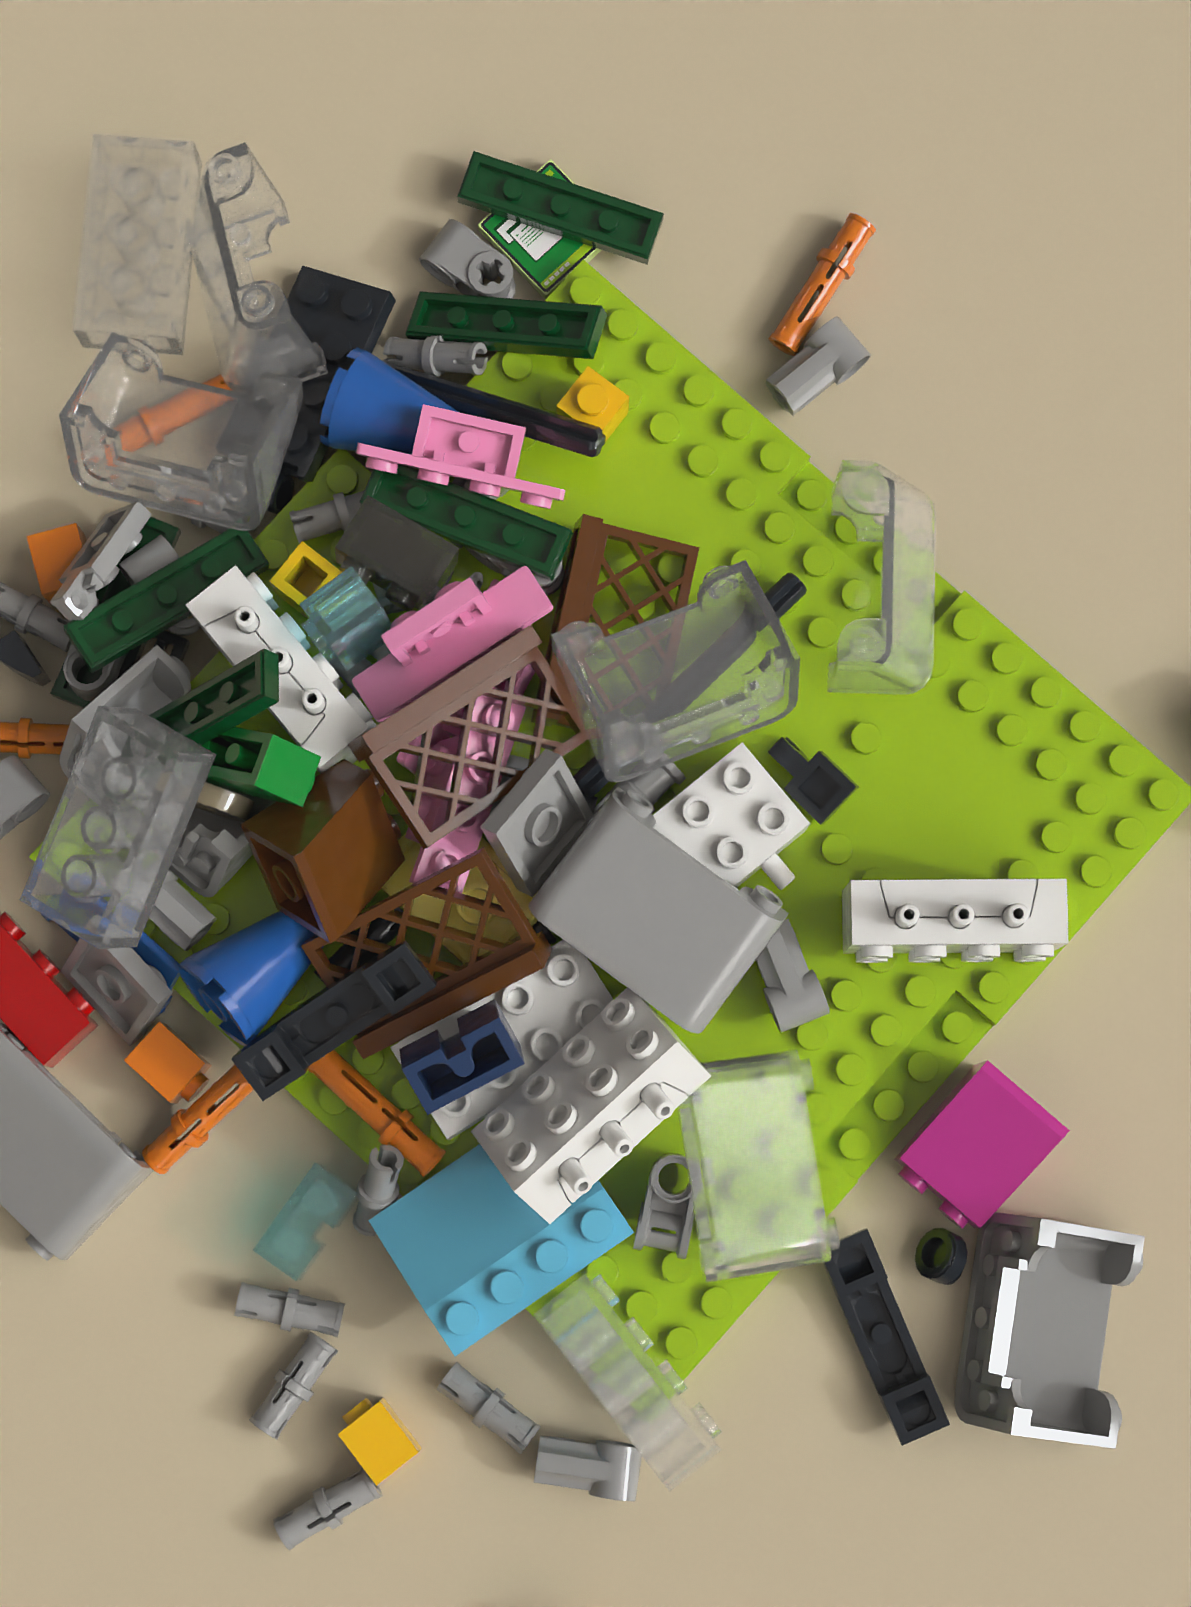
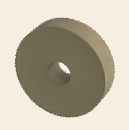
(224, 803)

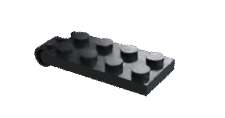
(339, 318)

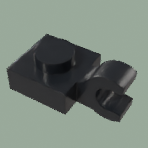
(817, 783)

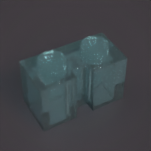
(345, 619)
(291, 1238)

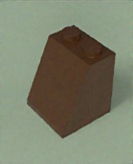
(330, 853)

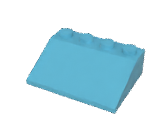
(483, 1252)

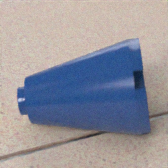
(374, 406)
(248, 974)

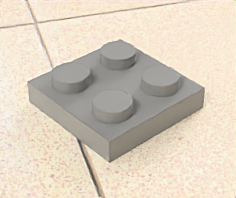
(537, 822)
(118, 986)

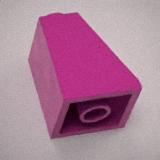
(979, 1145)

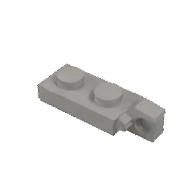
(97, 560)

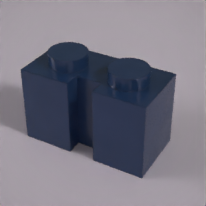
(464, 1062)

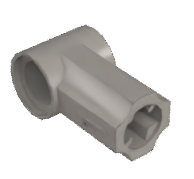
(828, 357)
(180, 914)
(790, 986)
(602, 1467)

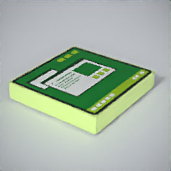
(534, 253)

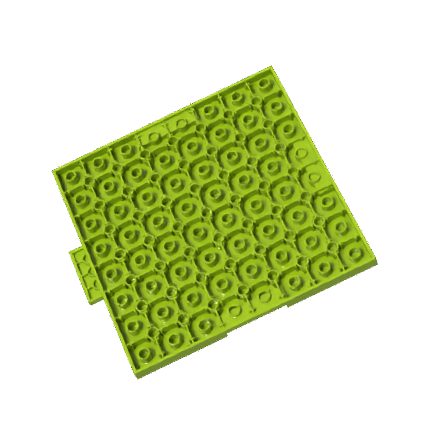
(966, 779)

